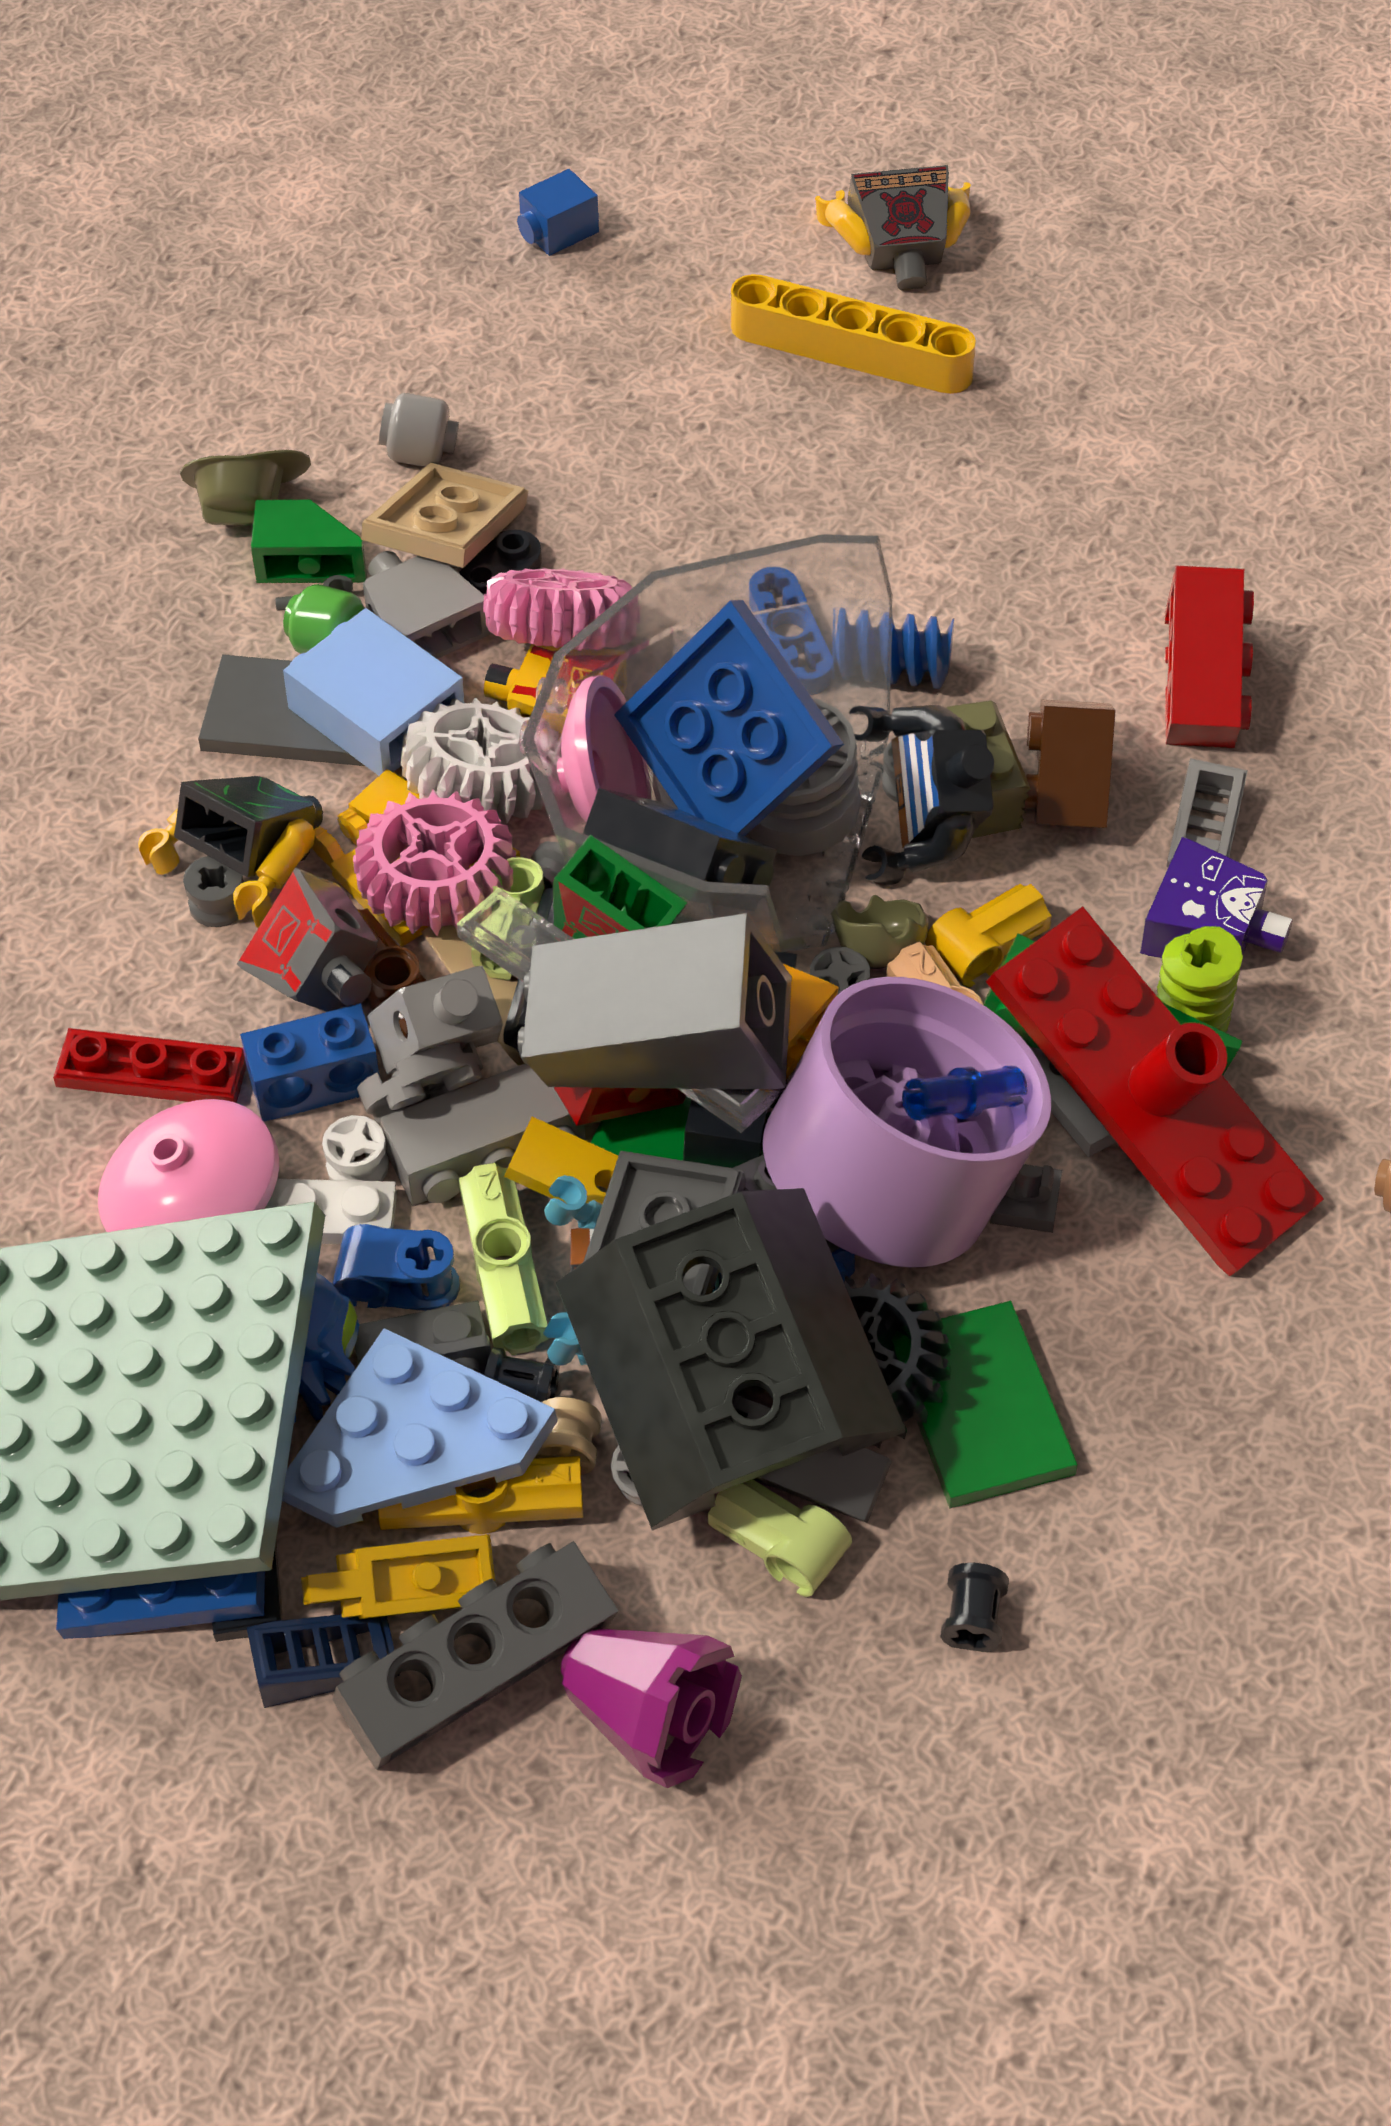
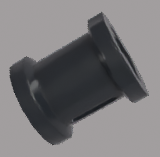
(526, 1376)
(974, 1607)

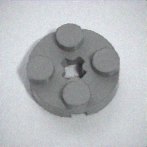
(421, 1079)

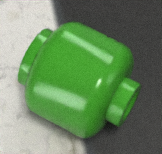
(316, 614)

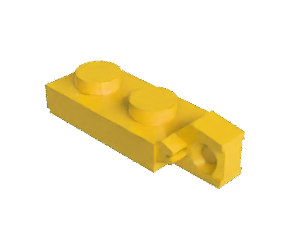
(403, 1577)

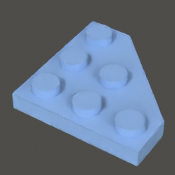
(411, 1434)

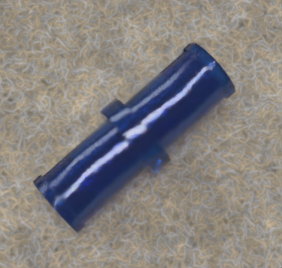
(964, 1092)

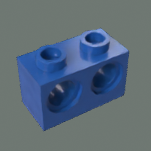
(309, 1061)

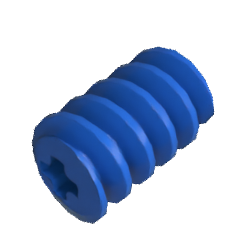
(921, 651)

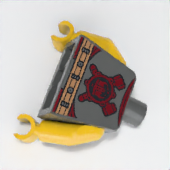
(899, 219)

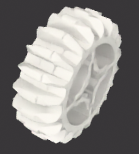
(471, 752)

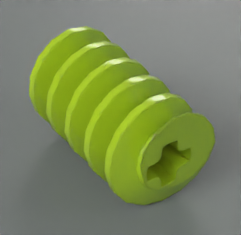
(1201, 975)

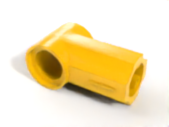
(981, 939)

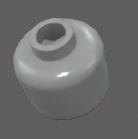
(417, 430)

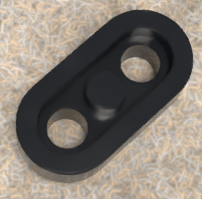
(505, 552)

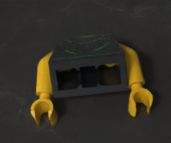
(244, 825)

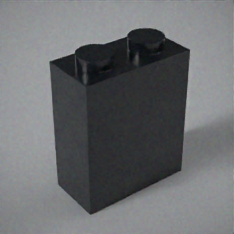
(678, 839)

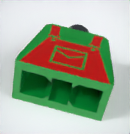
(609, 895)

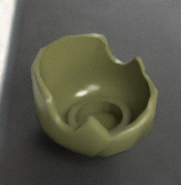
(880, 928)

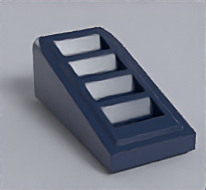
(292, 1635)

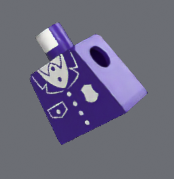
(1211, 891)

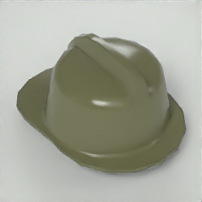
(232, 484)

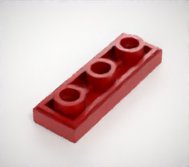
(174, 1071)

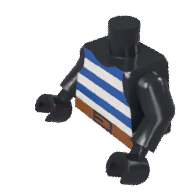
(939, 786)

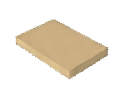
(445, 515)

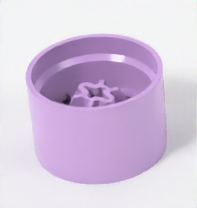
(871, 1172)

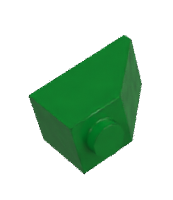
(303, 544)

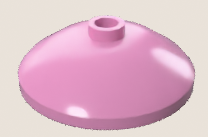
(598, 748)
(189, 1166)

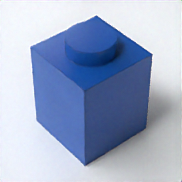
(558, 212)

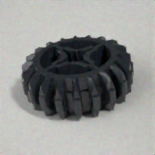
(894, 1310)

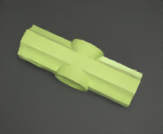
(508, 1285)

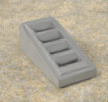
(1216, 781)

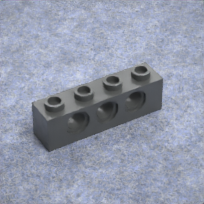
(392, 1725)

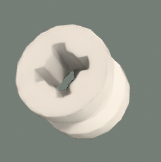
(351, 1138)

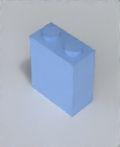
(367, 688)

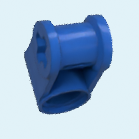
(391, 1266)

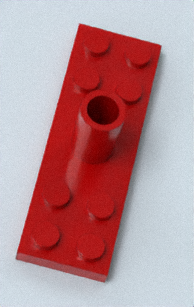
(1156, 1090)

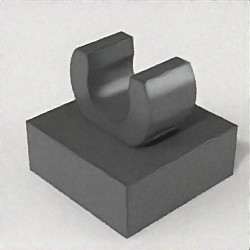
(1030, 1199)

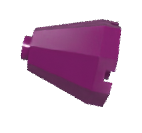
(653, 1686)

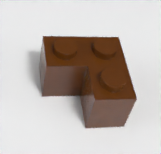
(1073, 762)

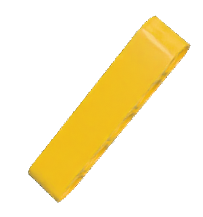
(852, 333)

